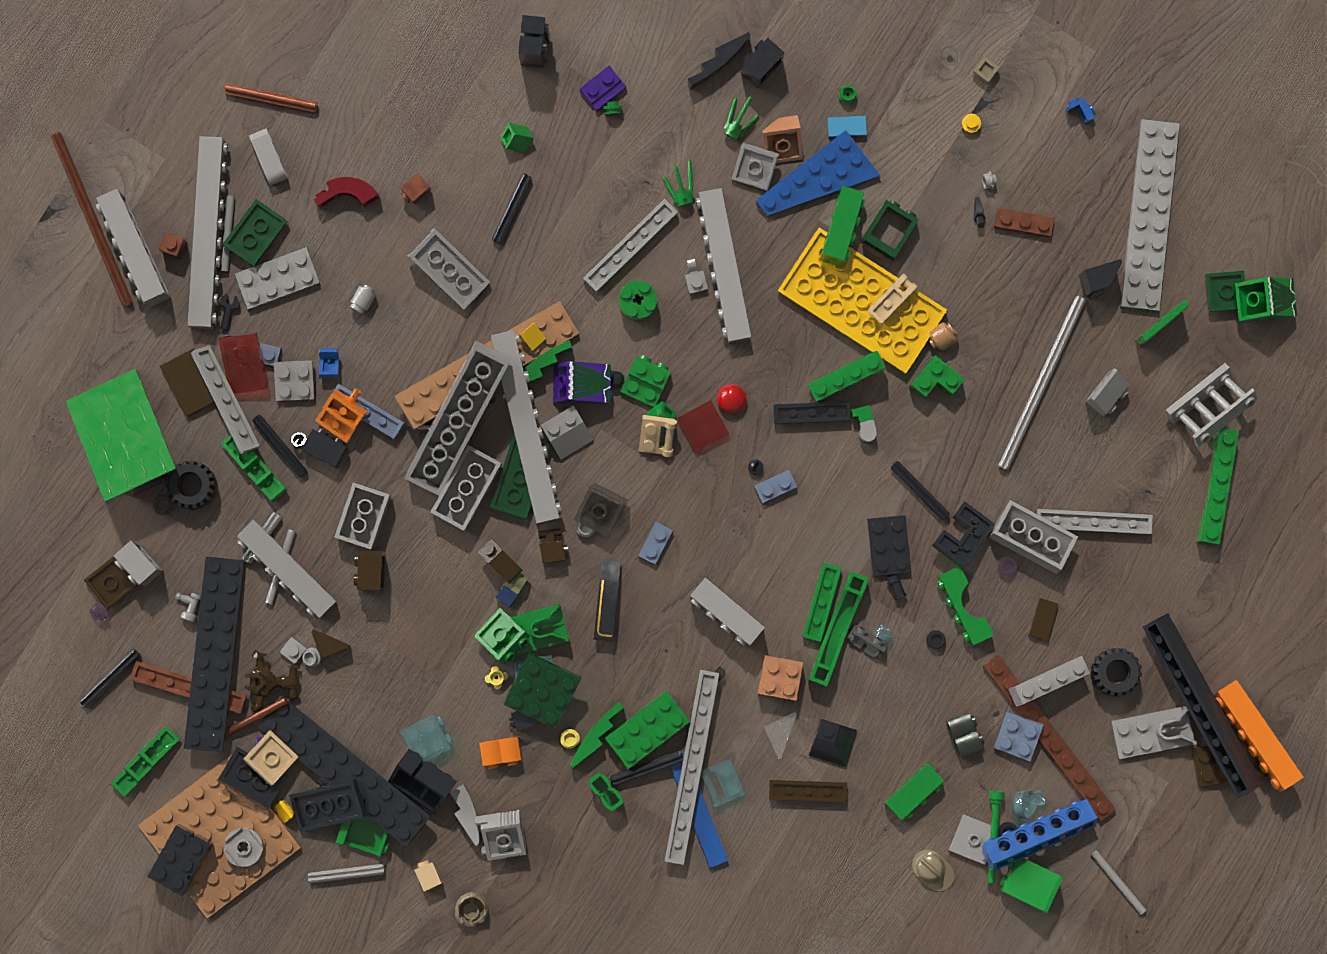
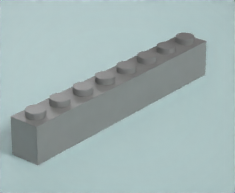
(724, 266)

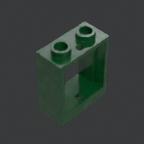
(880, 246)

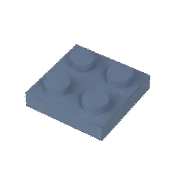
(1018, 736)

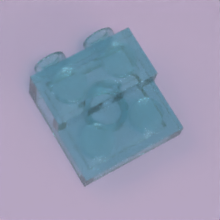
(427, 737)

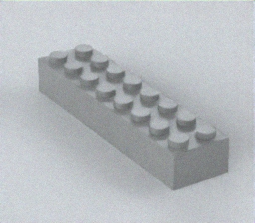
(457, 418)

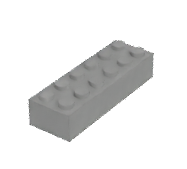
(133, 247)

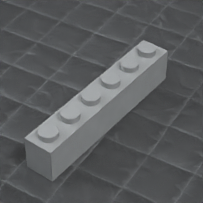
(289, 572)

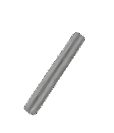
(346, 873)

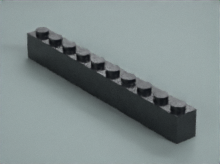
(1202, 705)

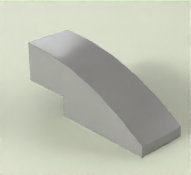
(467, 812)

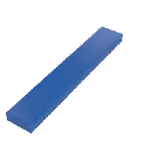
(704, 825)

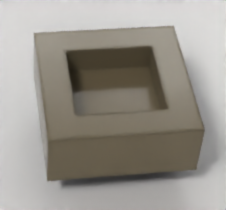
(986, 69)

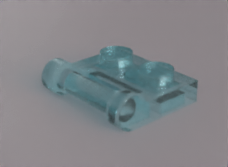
(728, 781)

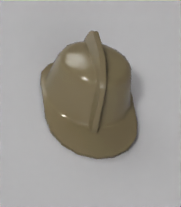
(933, 870)

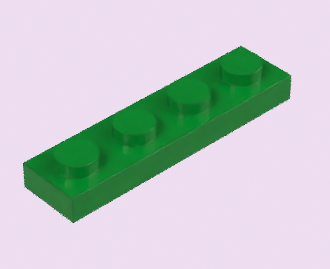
(821, 602)

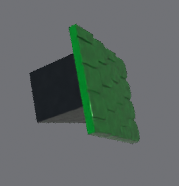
(121, 436)

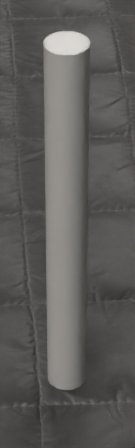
(227, 230)
(274, 584)
(1118, 882)

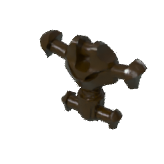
(264, 681)

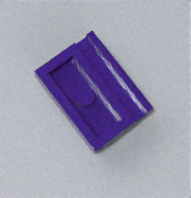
(603, 88)

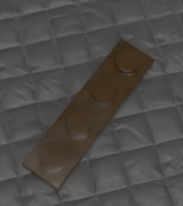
(807, 790)

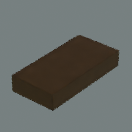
(1043, 619)

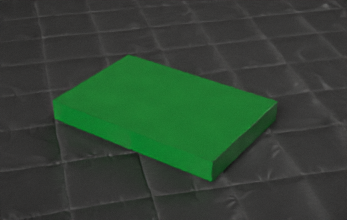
(1162, 323)

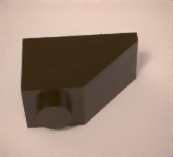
(500, 561)

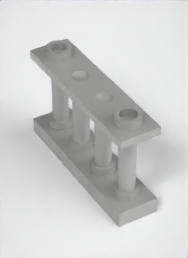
(1206, 389)

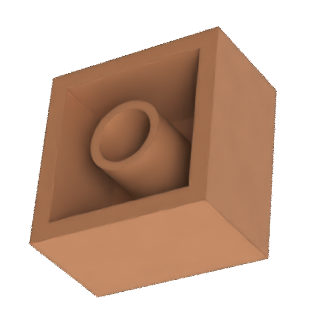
(780, 678)

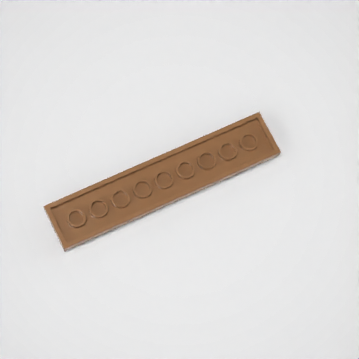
(426, 397)

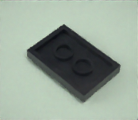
(889, 545)
(247, 782)

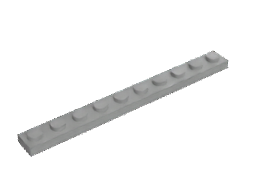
(691, 767)

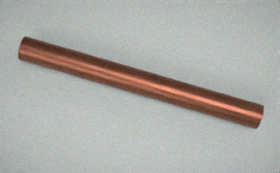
(256, 716)

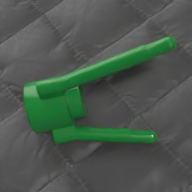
(733, 129)
(683, 196)

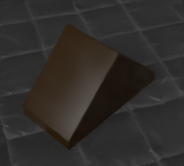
(328, 645)

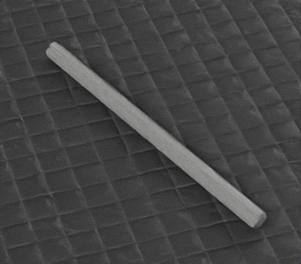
(1041, 383)

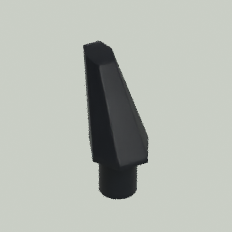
(979, 215)

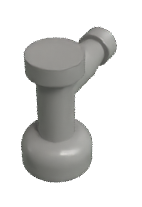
(192, 600)

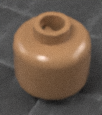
(943, 336)

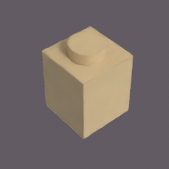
(428, 875)

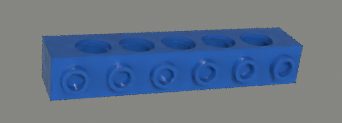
(1068, 828)

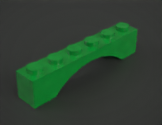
(1221, 471)
(838, 628)

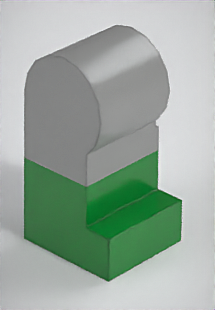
(866, 423)

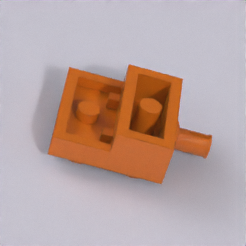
(342, 414)

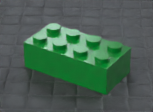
(647, 729)

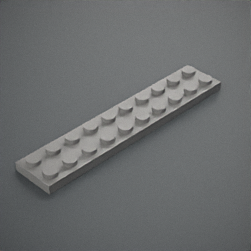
(1149, 215)

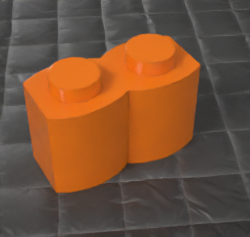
(500, 751)

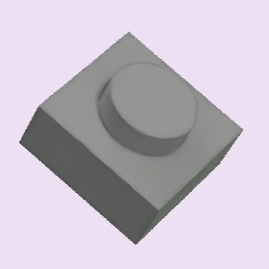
(293, 650)

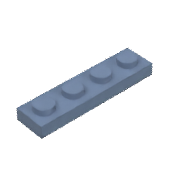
(375, 416)

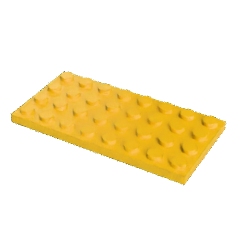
(846, 294)

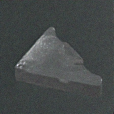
(779, 732)

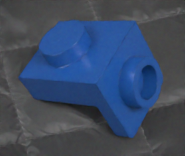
(1086, 111)
(329, 363)

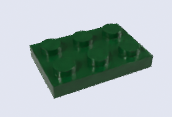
(254, 233)

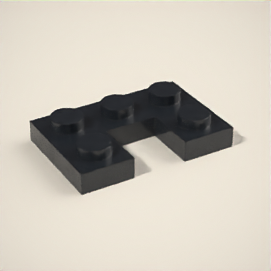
(977, 530)

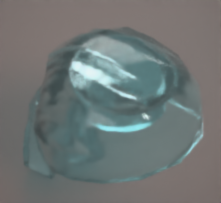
(1025, 803)

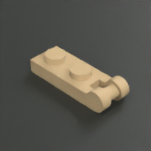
(891, 299)

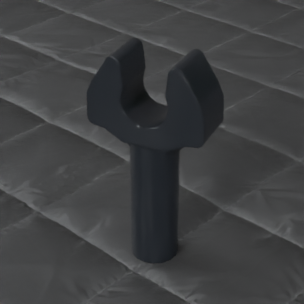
(228, 310)

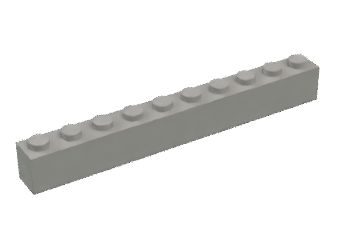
(206, 232)
(525, 429)

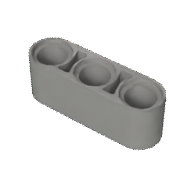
(268, 156)

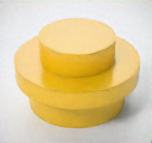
(971, 123)

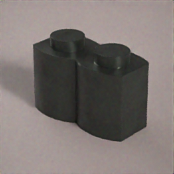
(965, 735)

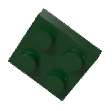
(1221, 290)

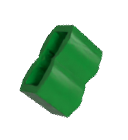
(610, 796)

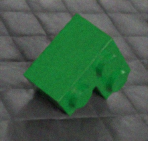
(937, 374)

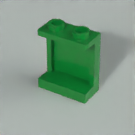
(364, 835)

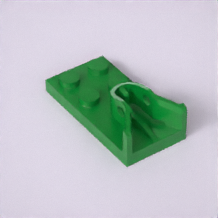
(544, 627)

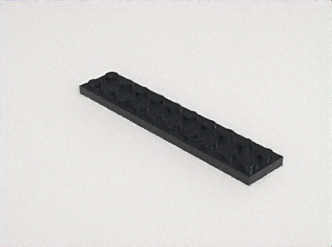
(214, 654)
(337, 764)

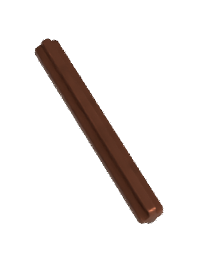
(272, 98)

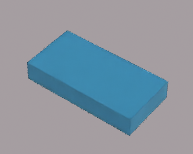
(853, 125)

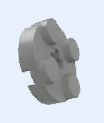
(232, 846)

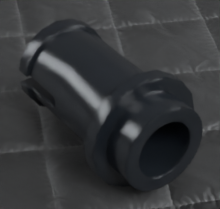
(896, 586)

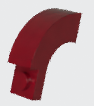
(347, 187)

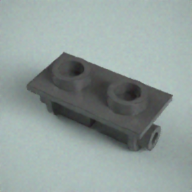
(861, 635)

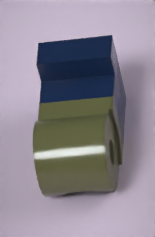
(510, 591)

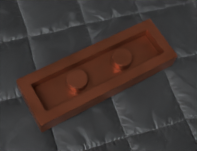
(1024, 222)

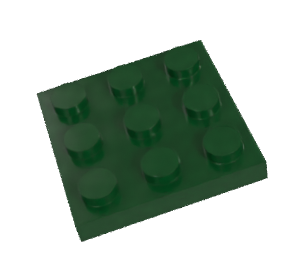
(542, 690)

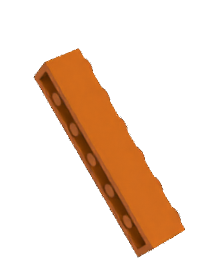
(1258, 736)

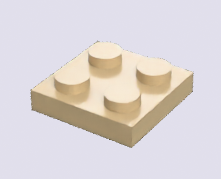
(270, 758)

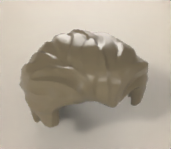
(471, 909)

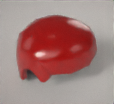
(731, 398)

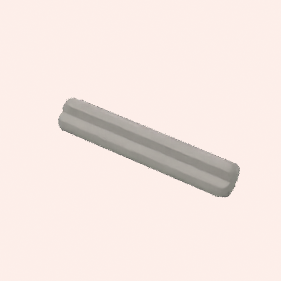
(269, 527)

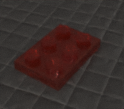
(243, 362)

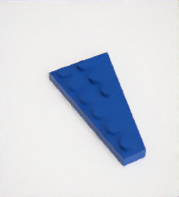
(825, 172)

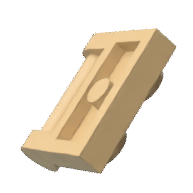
(651, 433)

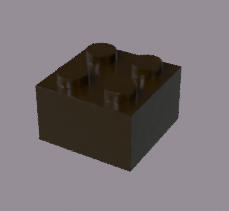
(370, 570)

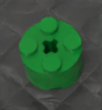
(633, 310)

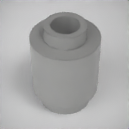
(362, 299)

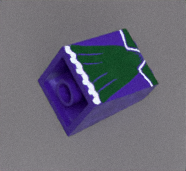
(582, 383)

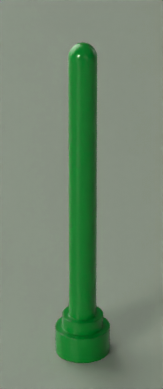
(996, 799)

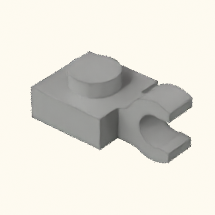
(695, 280)

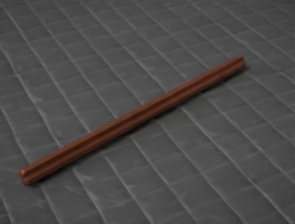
(92, 220)

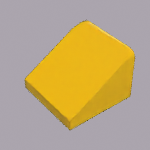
(532, 337)
(284, 811)

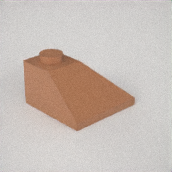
(784, 138)

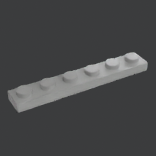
(630, 245)
(225, 399)
(1099, 521)

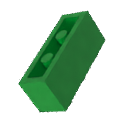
(914, 792)

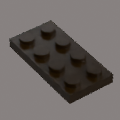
(1208, 770)

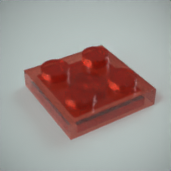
(703, 425)

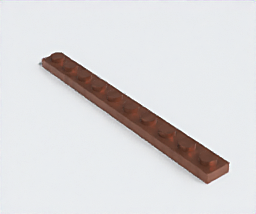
(1052, 741)

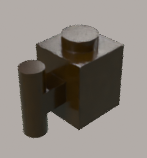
(552, 550)

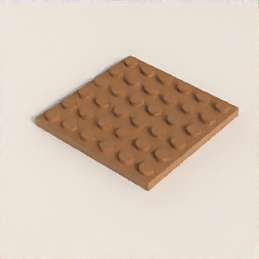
(214, 813)

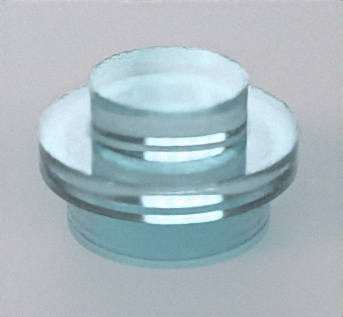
(883, 632)

